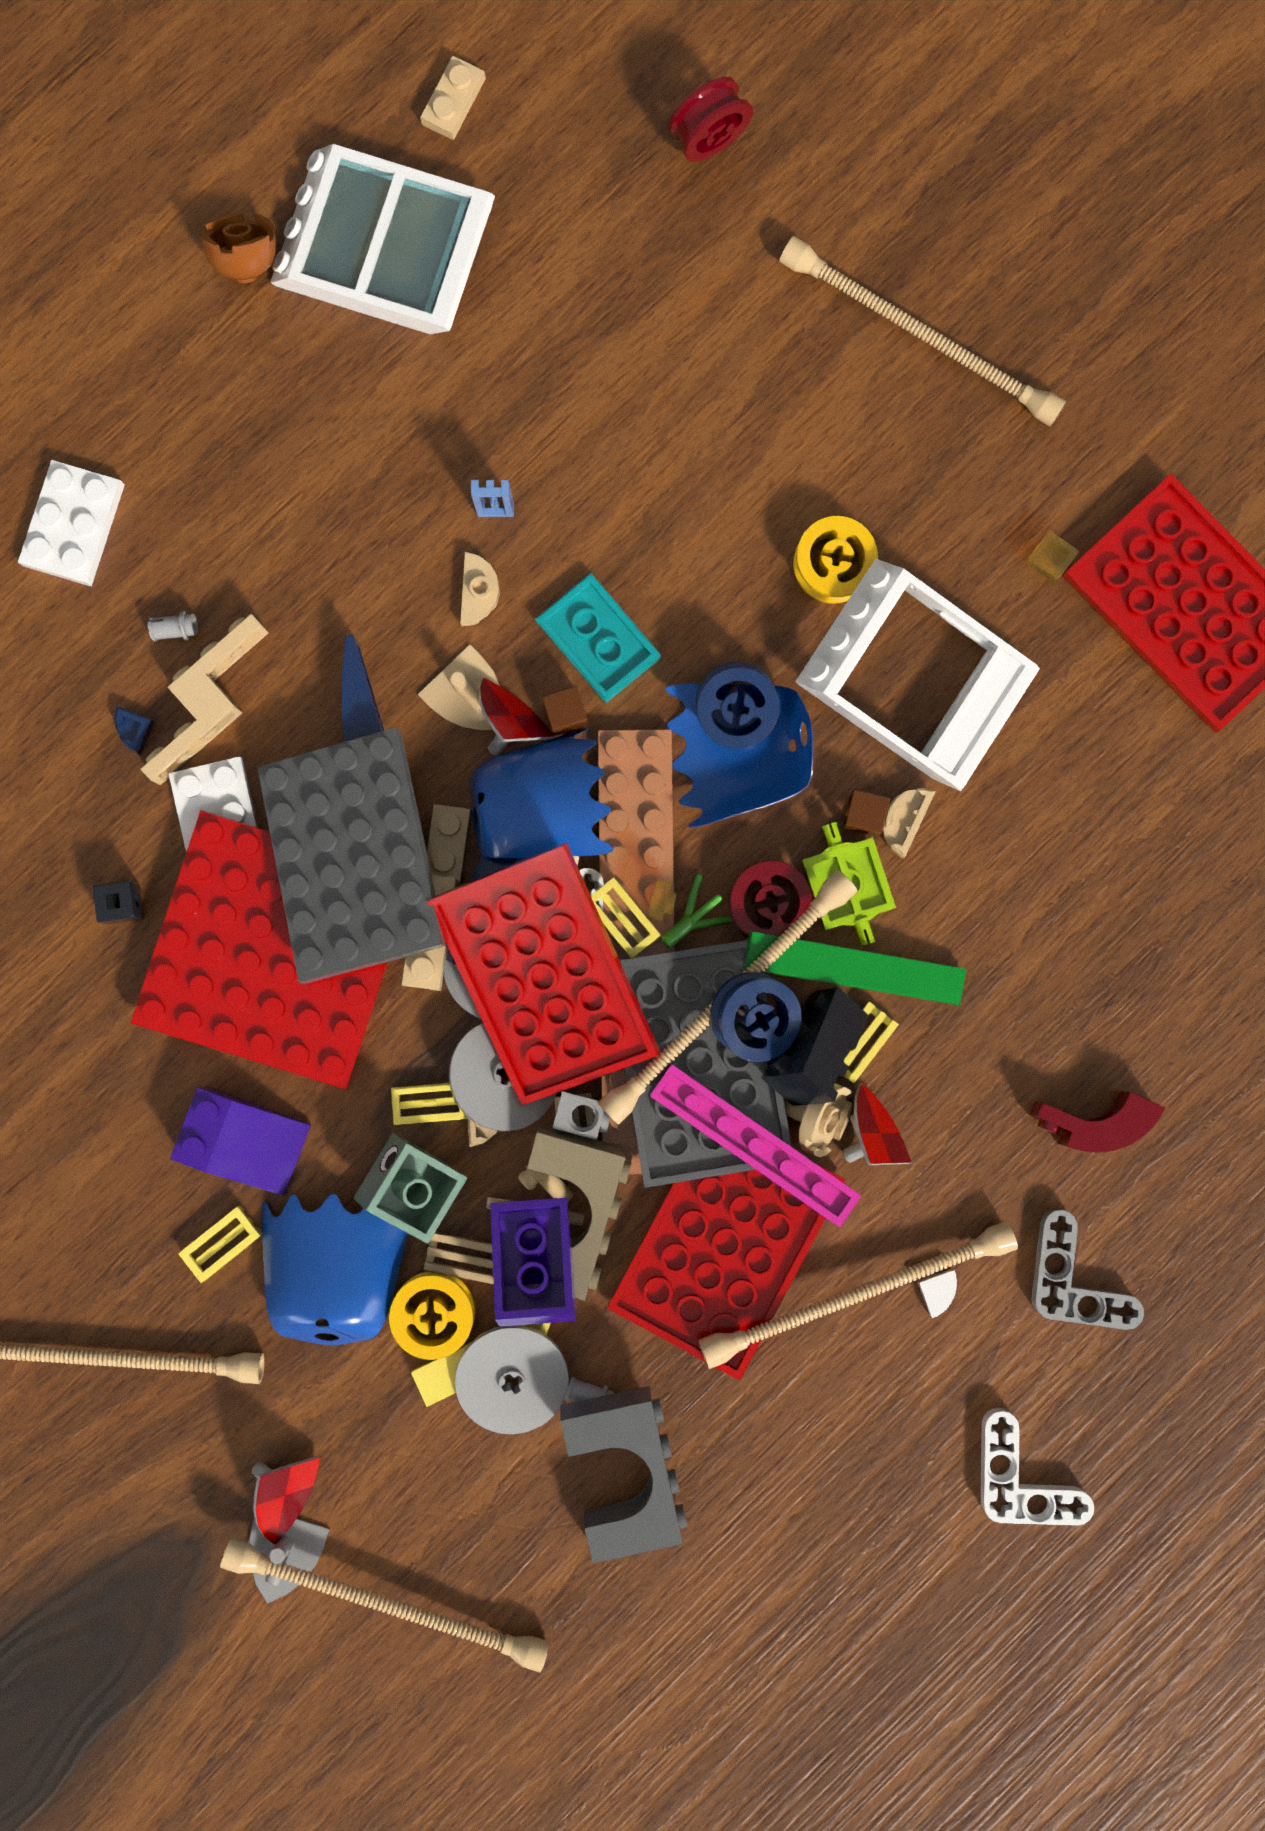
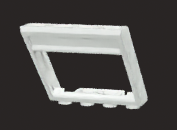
(975, 713)

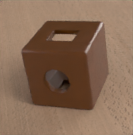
(565, 711)
(866, 813)

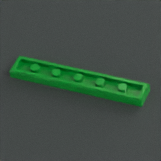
(861, 969)

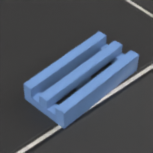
(493, 493)

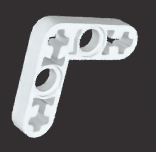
(1019, 1494)

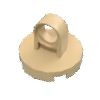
(821, 1121)

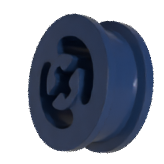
(709, 700)
(771, 1031)

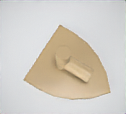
(456, 688)

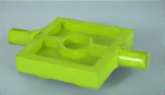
(864, 869)

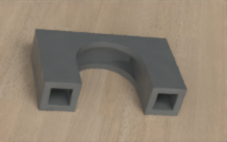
(630, 1423)

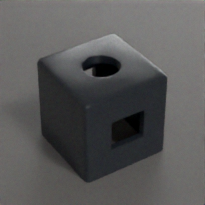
(106, 902)

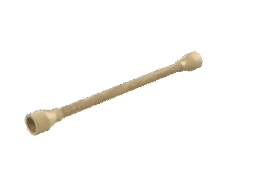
(802, 259)
(621, 1100)
(992, 1242)
(242, 1367)
(525, 1650)

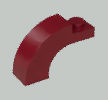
(1117, 1128)

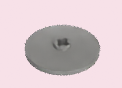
(479, 1089)
(515, 1352)

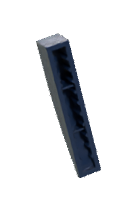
(358, 705)

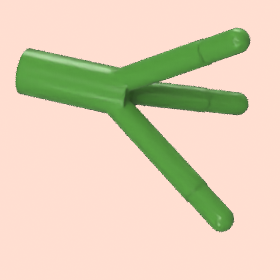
(691, 921)

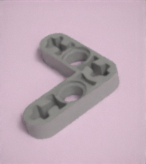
(1070, 1295)

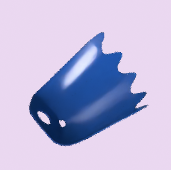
(745, 778)
(538, 800)
(329, 1269)

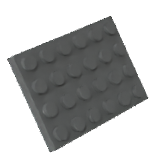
(350, 856)
(672, 994)

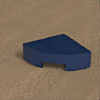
(132, 729)

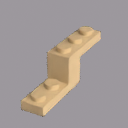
(204, 698)
(446, 862)

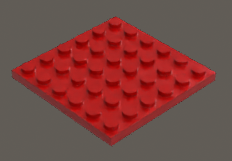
(229, 966)

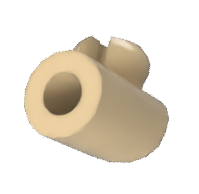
(550, 1183)

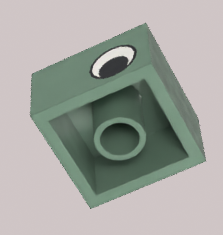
(410, 1188)

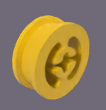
(844, 535)
(403, 1315)

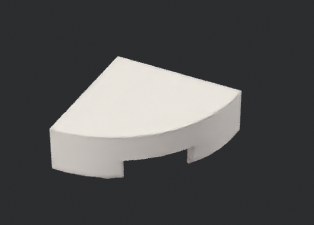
(938, 1291)

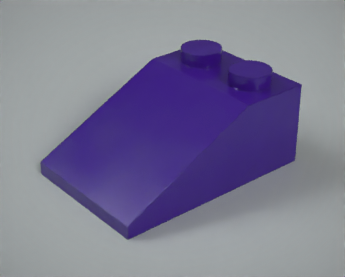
(240, 1140)
(532, 1262)

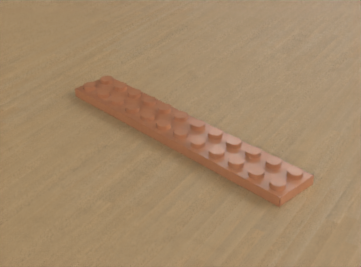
(641, 834)

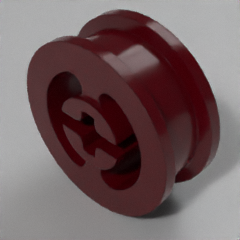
(710, 119)
(762, 874)

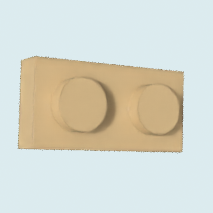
(453, 97)

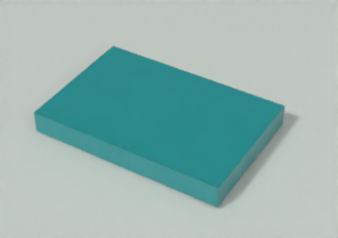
(598, 638)

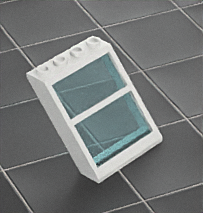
(382, 239)

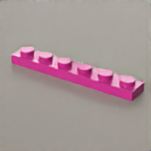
(755, 1145)

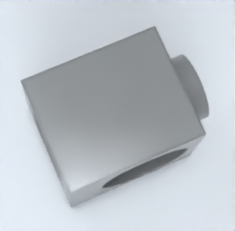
(565, 1122)

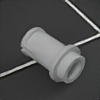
(176, 626)
(581, 1390)

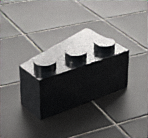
(816, 1057)

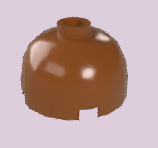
(239, 246)

